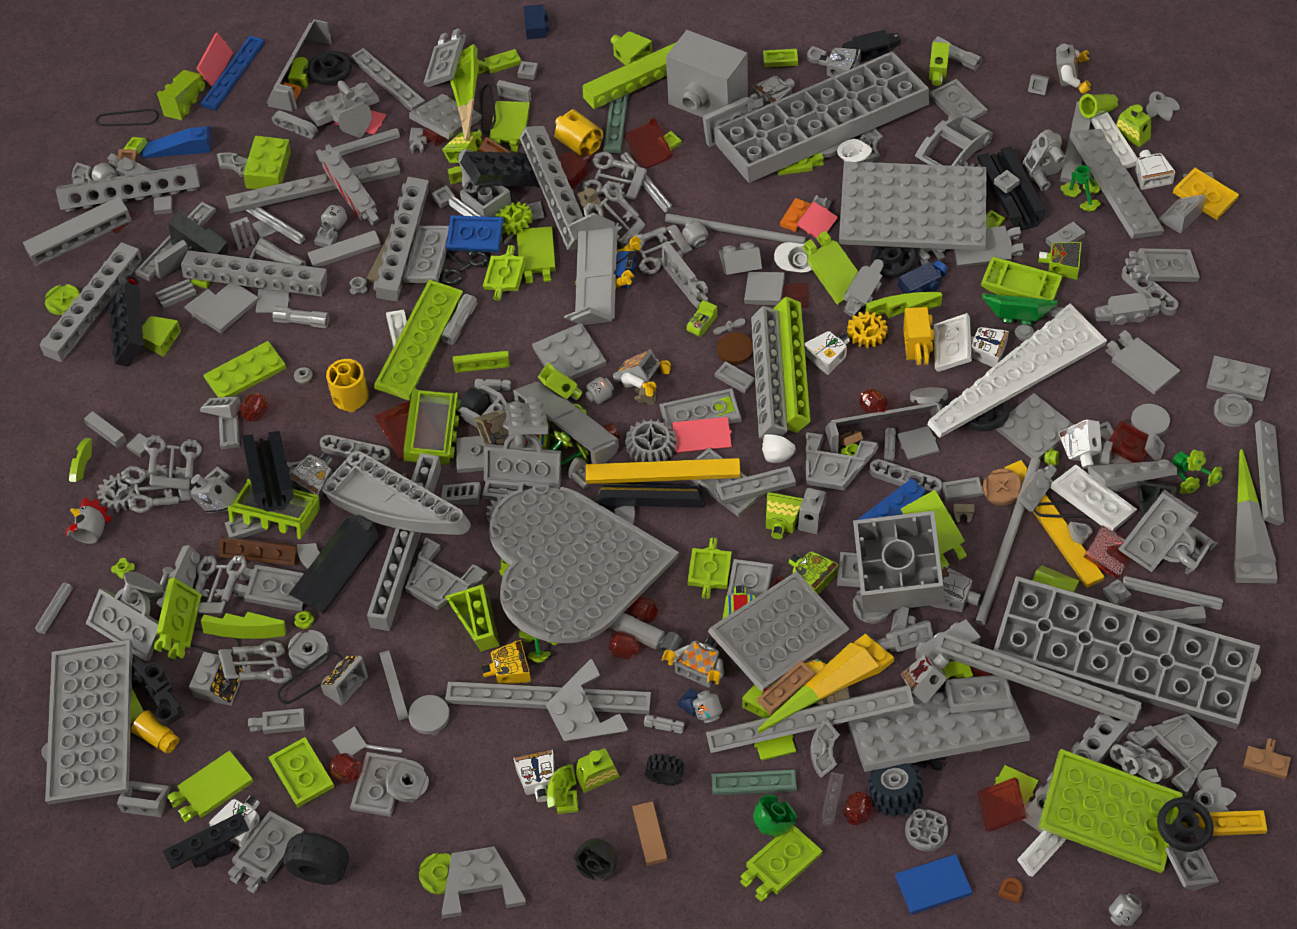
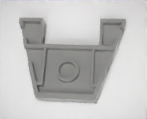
(834, 469)
(433, 583)
(574, 712)
(1185, 741)
(477, 872)

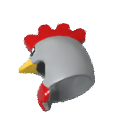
(89, 521)

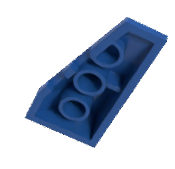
(185, 142)

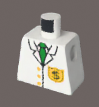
(827, 351)
(248, 812)

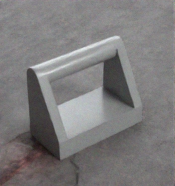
(144, 806)

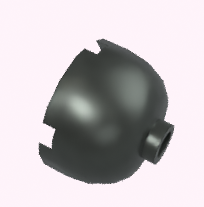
(593, 855)

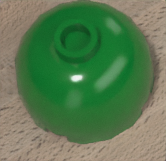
(773, 816)

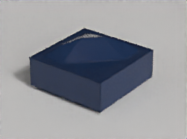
(686, 701)

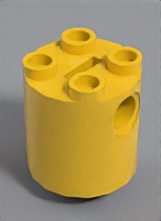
(578, 133)
(347, 384)

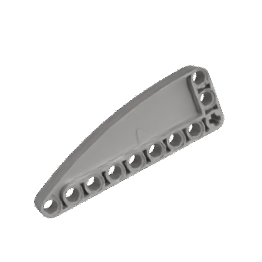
(391, 499)

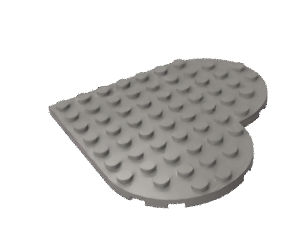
(570, 563)

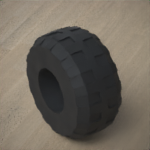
(316, 858)

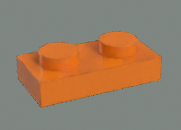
(794, 214)

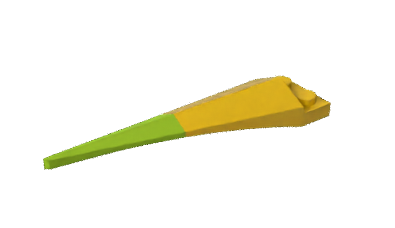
(851, 665)

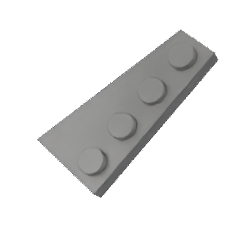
(1131, 472)
(185, 569)

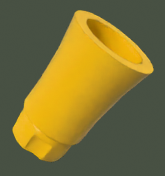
(149, 729)

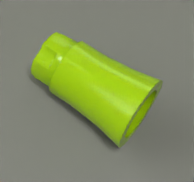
(1093, 105)

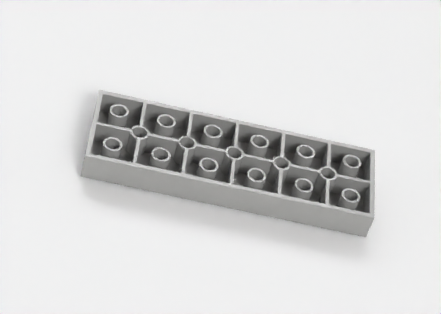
(820, 116)
(1128, 652)

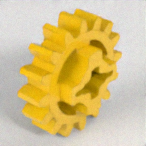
(867, 329)

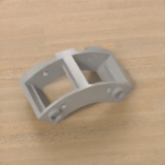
(960, 132)

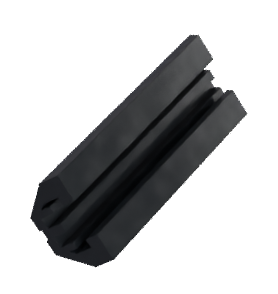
(1020, 203)
(268, 471)
(651, 495)
(336, 563)

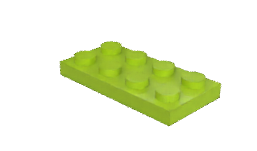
(245, 371)

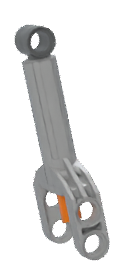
(647, 634)

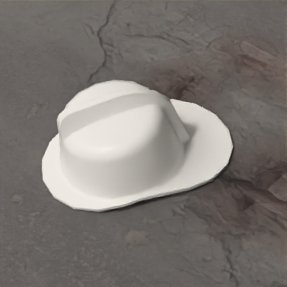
(854, 150)
(792, 257)

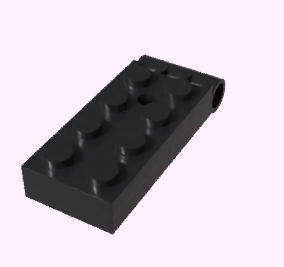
(499, 169)
(126, 322)

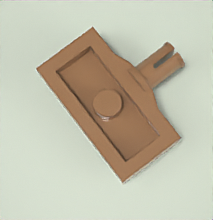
(1267, 760)

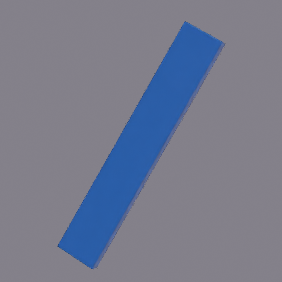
(232, 73)

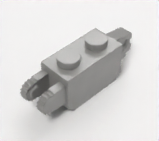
(862, 287)
(1128, 309)

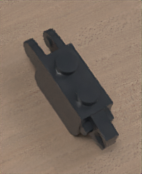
(873, 44)

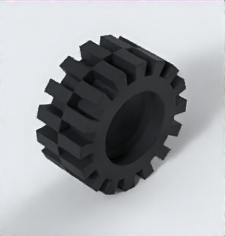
(664, 769)

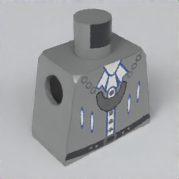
(840, 60)
(212, 494)

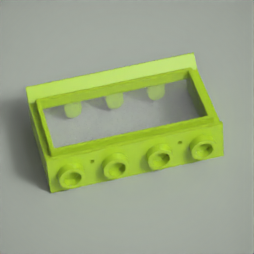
(431, 425)
(298, 513)

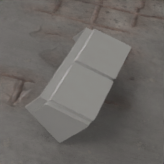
(282, 95)
(595, 270)
(573, 421)
(832, 432)

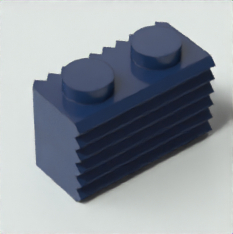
(535, 21)
(920, 280)

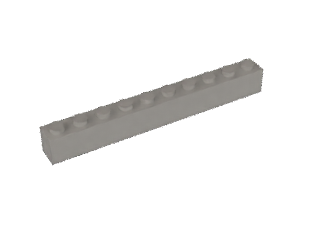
(400, 554)

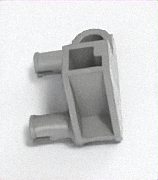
(1044, 158)

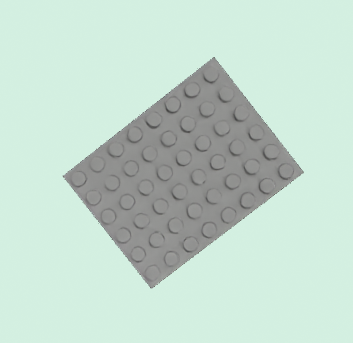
(913, 206)

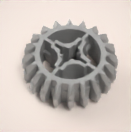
(639, 441)

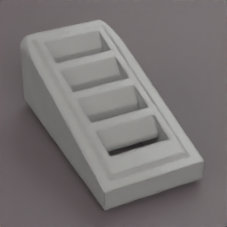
(222, 406)
(462, 499)

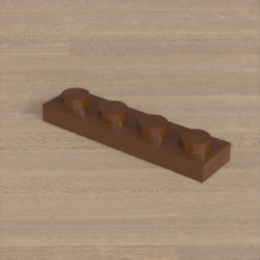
(258, 550)

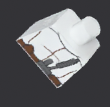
(1082, 441)

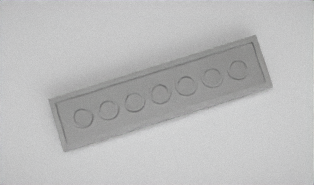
(1116, 184)

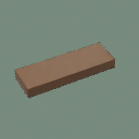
(785, 687)
(649, 833)

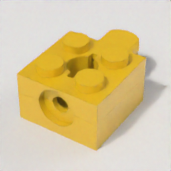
(918, 334)

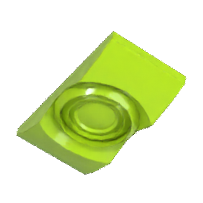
(1020, 280)

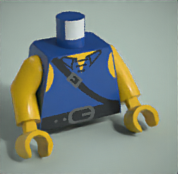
(626, 263)

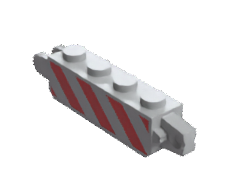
(348, 185)

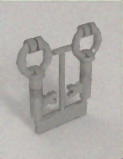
(635, 183)
(635, 228)
(676, 235)
(170, 482)
(185, 495)
(217, 607)
(229, 669)

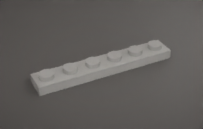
(1269, 473)

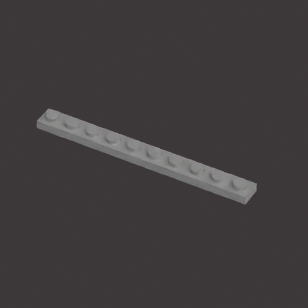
(307, 186)
(1038, 678)
(538, 697)
(811, 717)

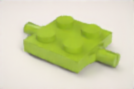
(504, 273)
(709, 568)

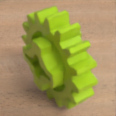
(515, 217)

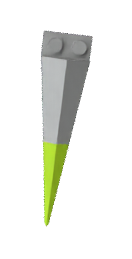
(1253, 550)

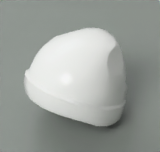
(777, 448)

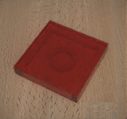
(1129, 442)
(1105, 552)
(1002, 804)

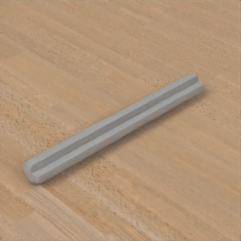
(365, 142)
(649, 186)
(277, 224)
(1172, 592)

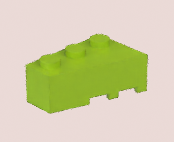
(181, 94)
(476, 615)

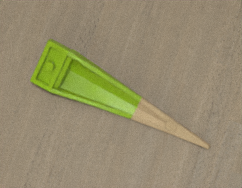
(464, 86)

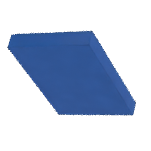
(475, 233)
(933, 884)

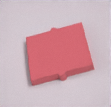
(816, 220)

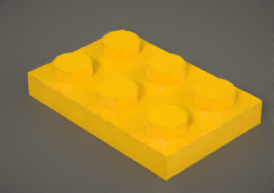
(1218, 197)

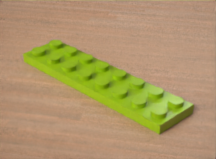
(418, 340)

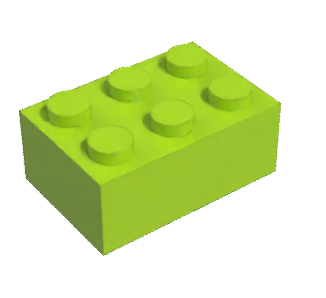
(266, 162)

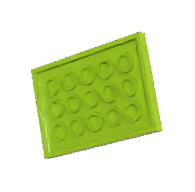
(1107, 810)

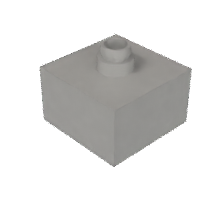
(705, 74)
(899, 561)

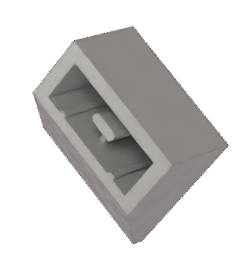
(740, 258)

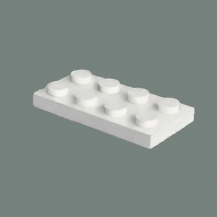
(1093, 498)

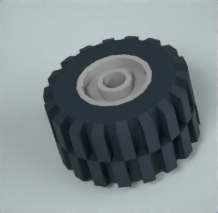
(896, 789)

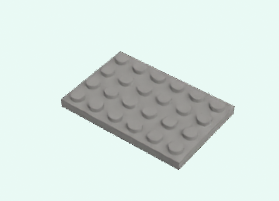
(778, 630)

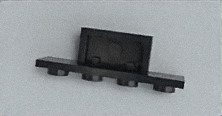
(207, 844)

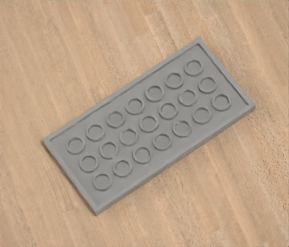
(89, 722)
(933, 732)

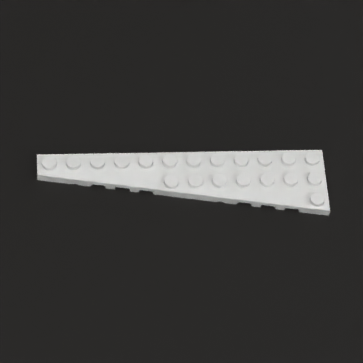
(1044, 354)

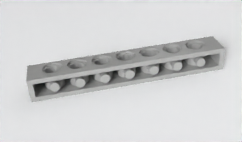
(189, 172)
(552, 182)
(402, 236)
(254, 273)
(90, 302)
(768, 372)
(1092, 737)

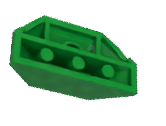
(1019, 308)

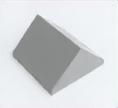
(1183, 212)

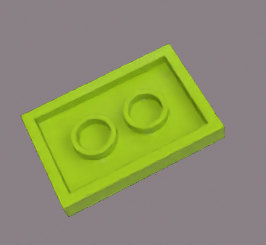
(301, 772)

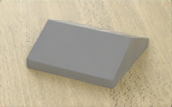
(1192, 868)

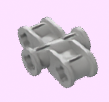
(1144, 762)

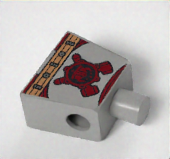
(926, 676)

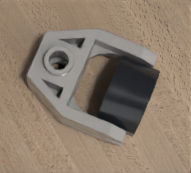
(476, 402)

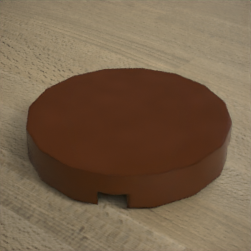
(735, 348)

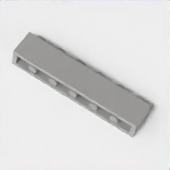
(77, 231)

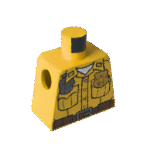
(508, 665)

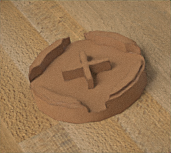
(1002, 487)

